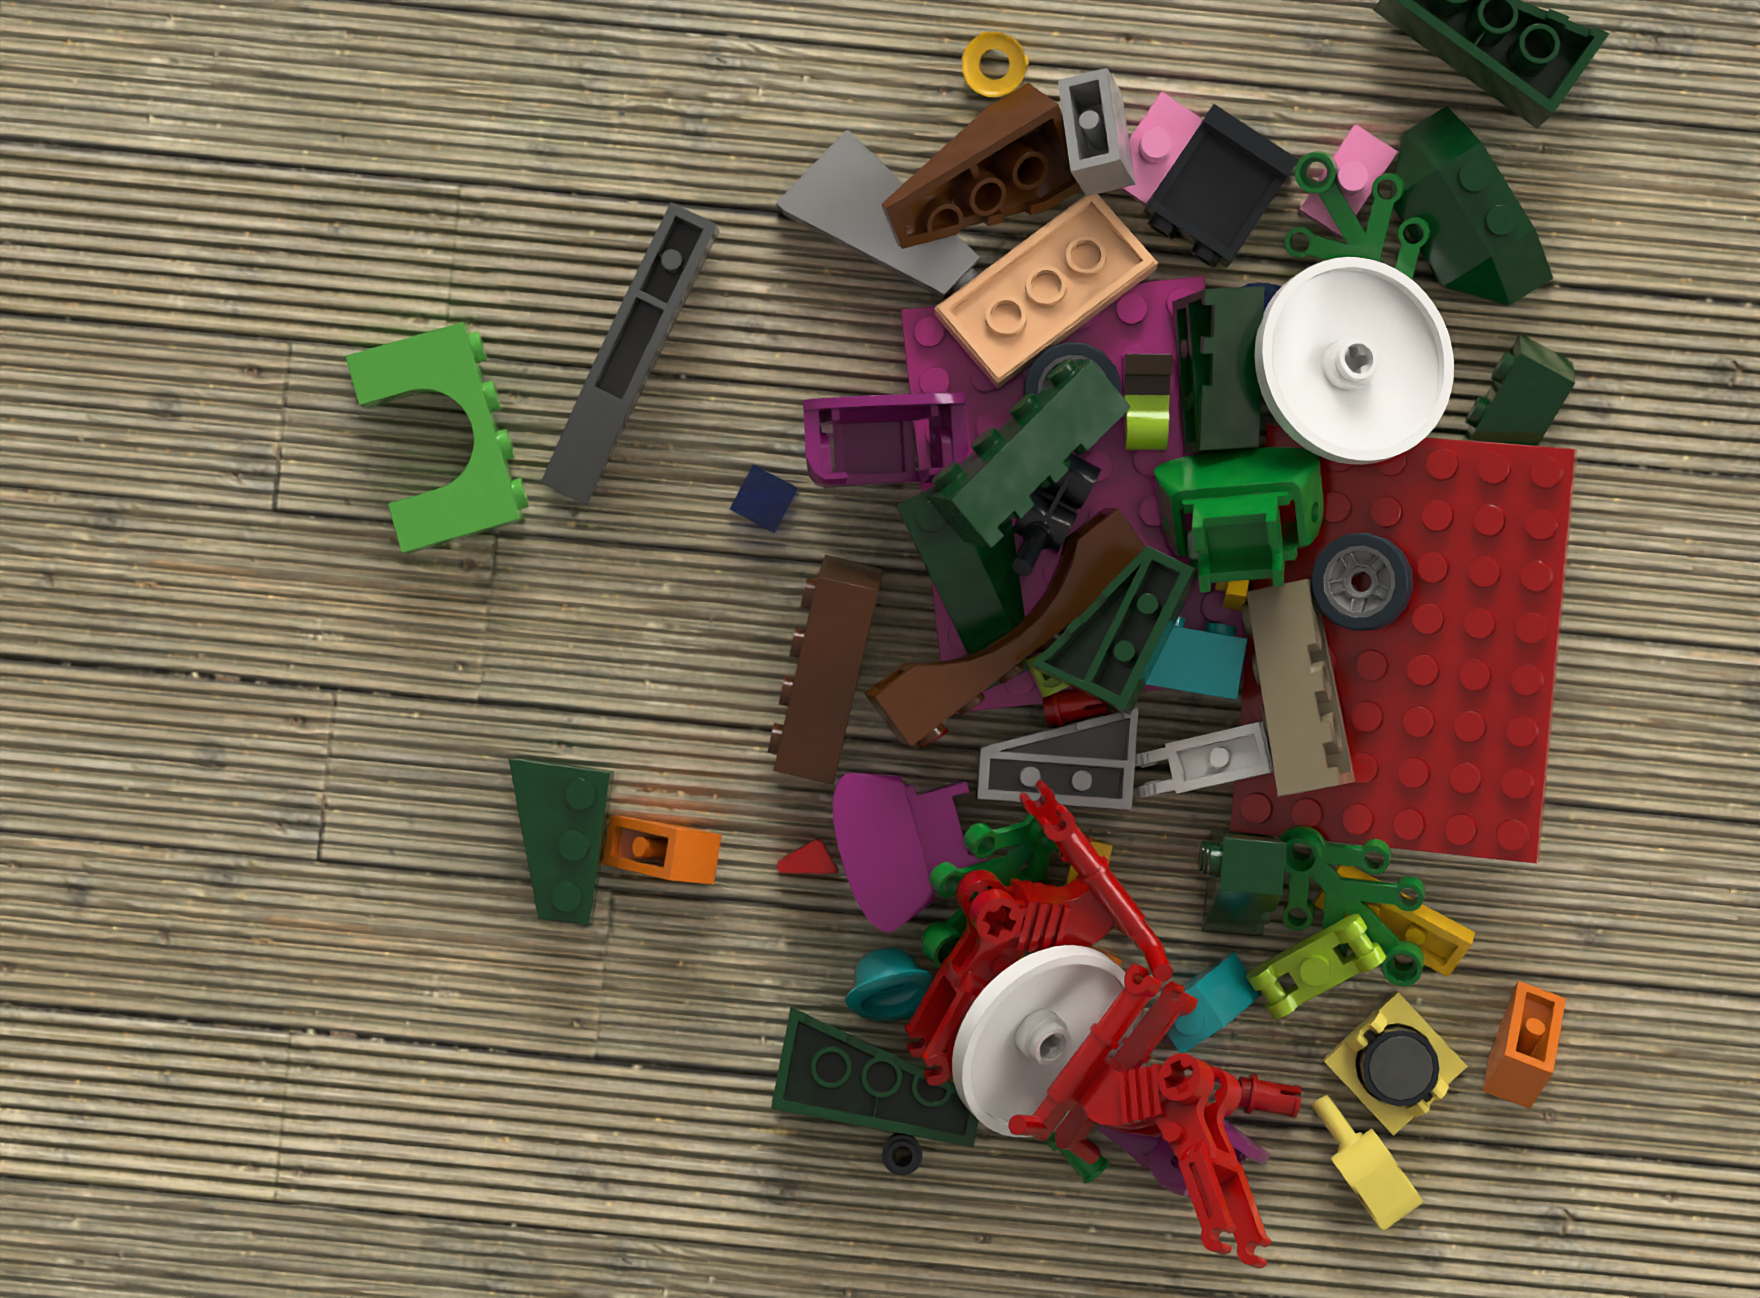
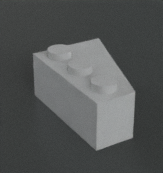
(1081, 763)

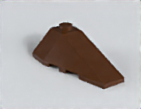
(996, 167)

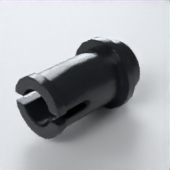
(907, 1164)

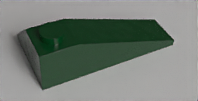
(971, 579)

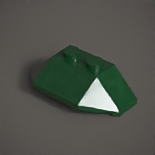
(1477, 226)

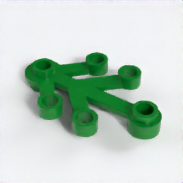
(1359, 243)
(982, 841)
(1350, 894)

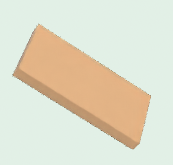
(1045, 288)

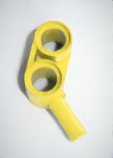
(1368, 1168)

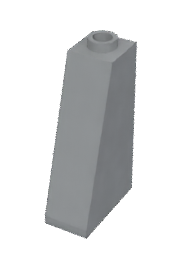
(843, 203)

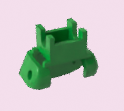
(1237, 510)

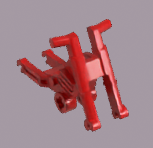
(1023, 918)
(1155, 1104)

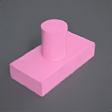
(1158, 145)
(1359, 163)

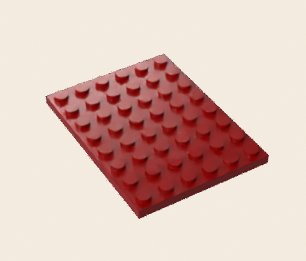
(1457, 692)

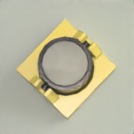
(1397, 1065)

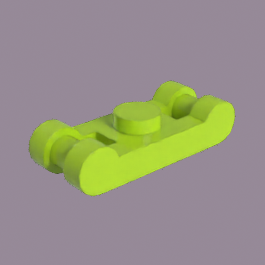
(1316, 965)

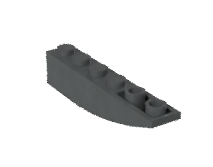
(630, 351)

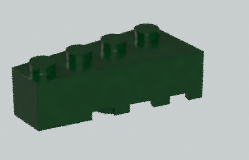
(1502, 46)

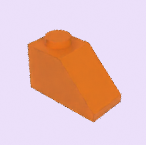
(662, 849)
(1525, 1045)

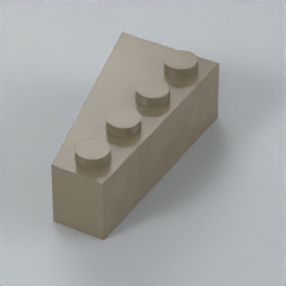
(1297, 689)

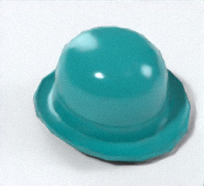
(888, 985)

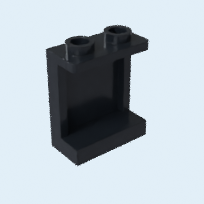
(1219, 187)

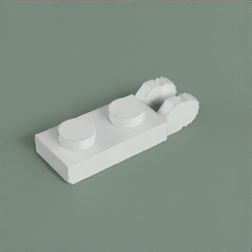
(1210, 759)

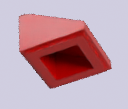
(810, 858)

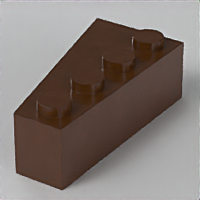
(827, 669)

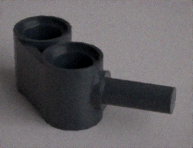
(1053, 513)

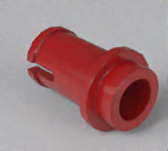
(1071, 706)
(1269, 1096)

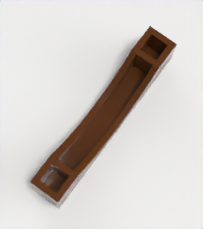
(924, 695)

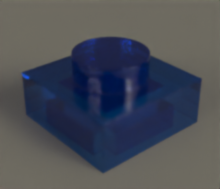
(764, 499)

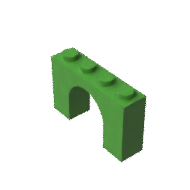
(485, 492)

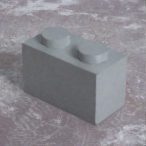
(1096, 132)

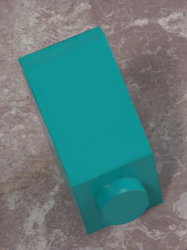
(1221, 997)

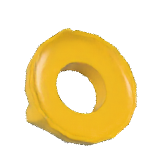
(972, 64)

